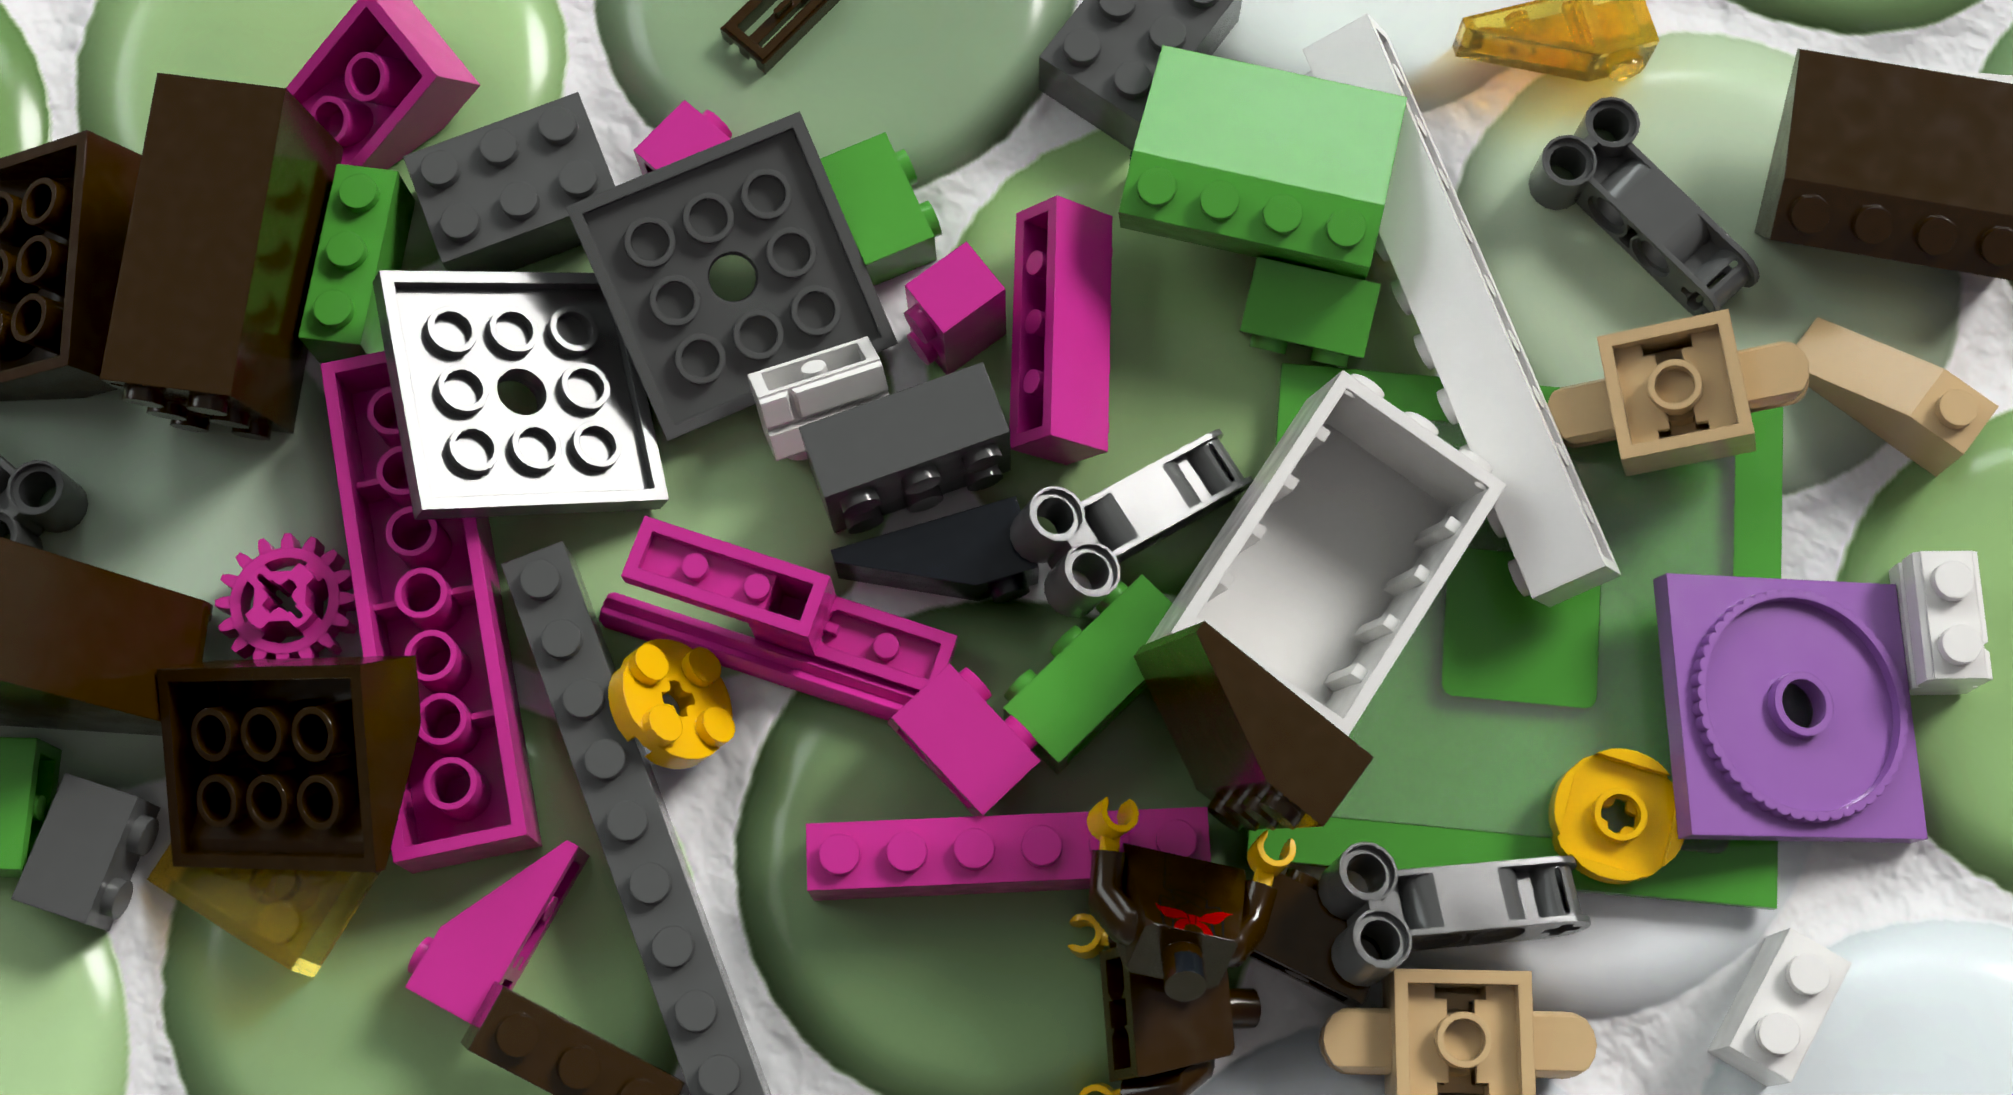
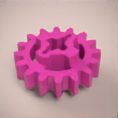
(309, 585)

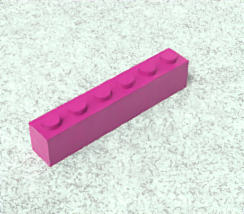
(980, 852)

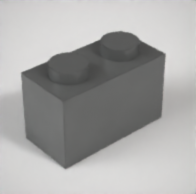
(88, 852)

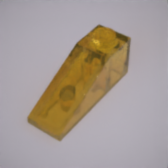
(1563, 38)

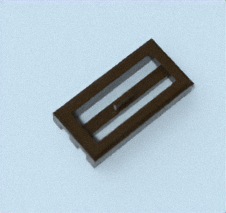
(784, 40)

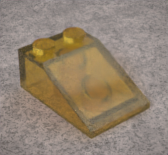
(278, 912)

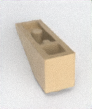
(1895, 394)

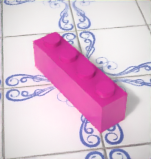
(1061, 331)

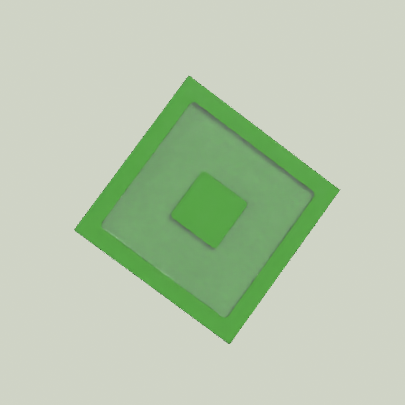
(1517, 692)

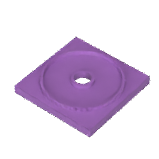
(1734, 750)

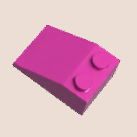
(383, 82)

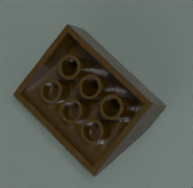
(1894, 165)
(61, 263)
(1247, 735)
(288, 760)

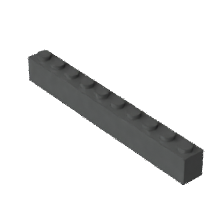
(634, 829)

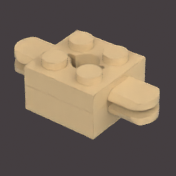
(1679, 393)
(1458, 1035)

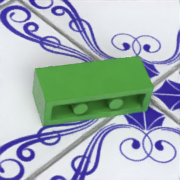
(360, 235)
(1090, 675)

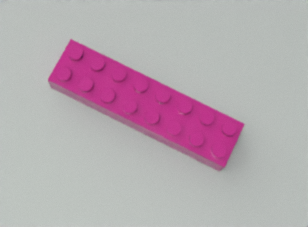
(435, 596)

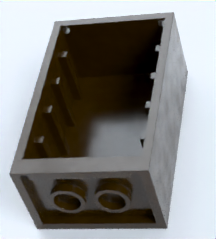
(220, 257)

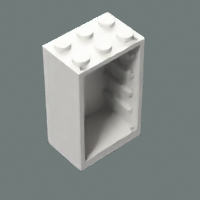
(1339, 546)

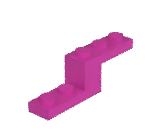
(785, 605)

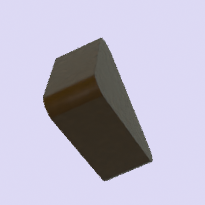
(88, 643)

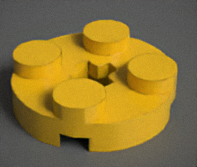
(694, 683)
(1585, 835)

